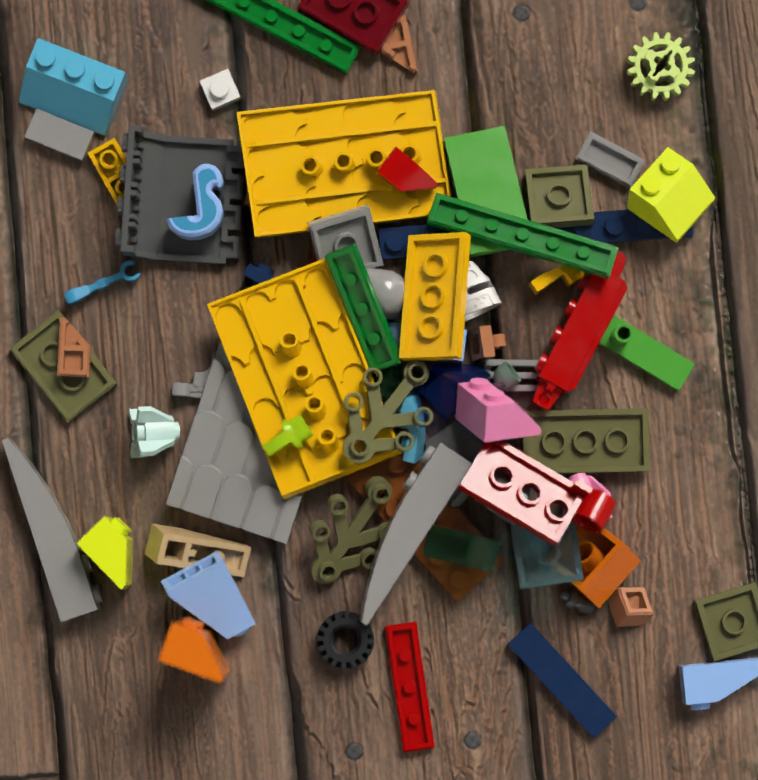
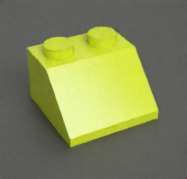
(670, 195)
(111, 549)

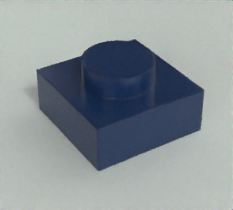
(258, 274)

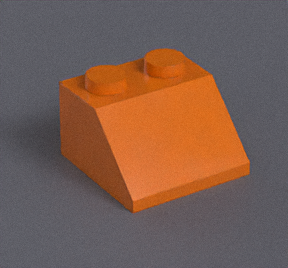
(604, 564)

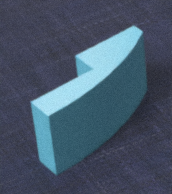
(411, 404)

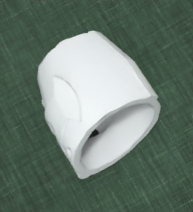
(480, 293)

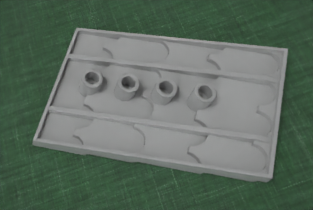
(225, 465)

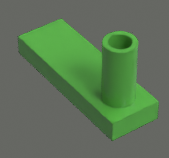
(646, 353)

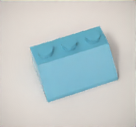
(72, 87)

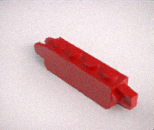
(580, 335)

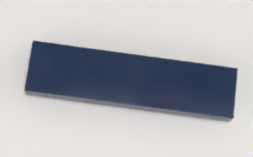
(562, 680)

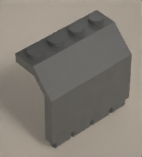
(162, 187)

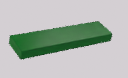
(363, 307)

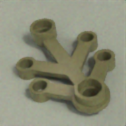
(382, 416)
(348, 535)

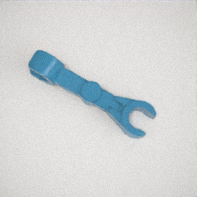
(80, 293)

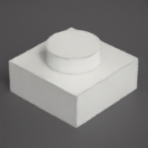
(220, 89)

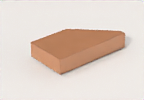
(399, 46)
(73, 352)

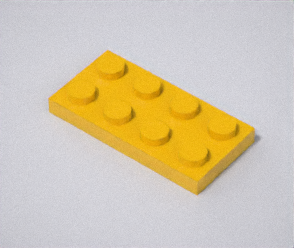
(434, 296)

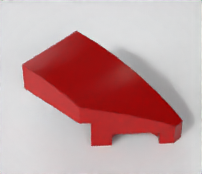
(404, 173)

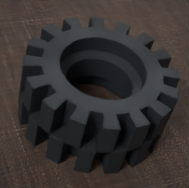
(345, 659)

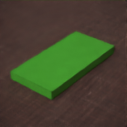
(485, 176)

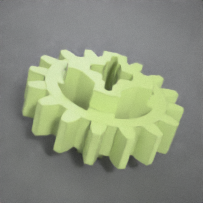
(650, 60)

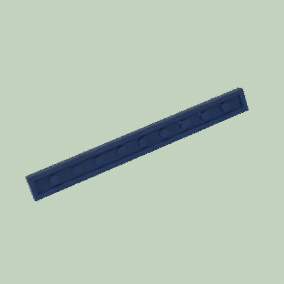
(608, 227)

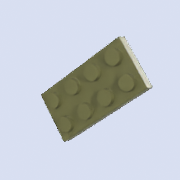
(591, 440)

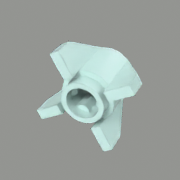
(151, 431)

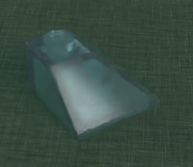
(543, 563)

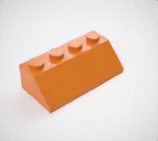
(194, 650)

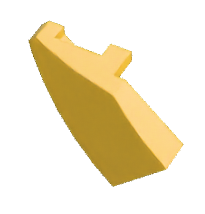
(568, 275)

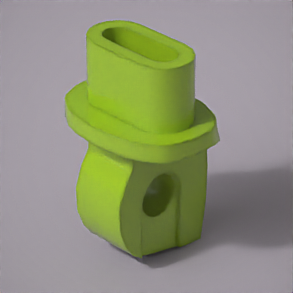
(293, 432)

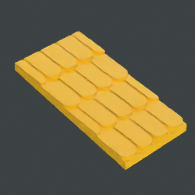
(326, 155)
(293, 358)

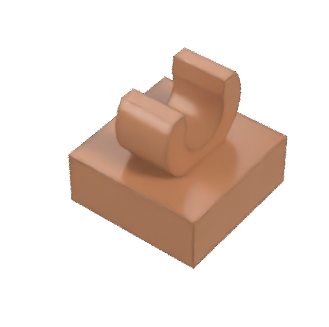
(483, 343)

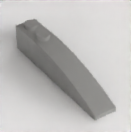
(411, 520)
(56, 543)

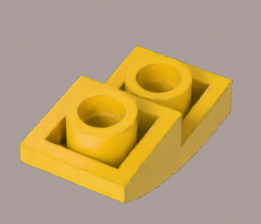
(108, 160)

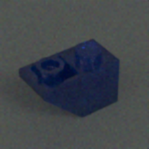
(442, 385)

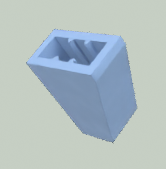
(211, 596)

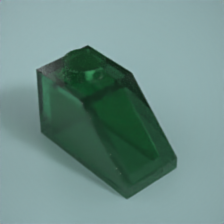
(461, 548)

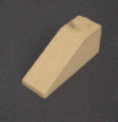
(184, 547)

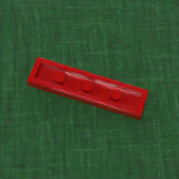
(409, 686)

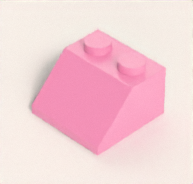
(491, 413)

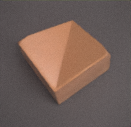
(630, 606)

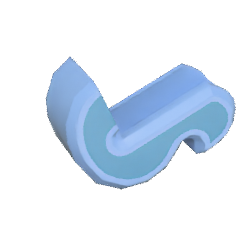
(209, 208)

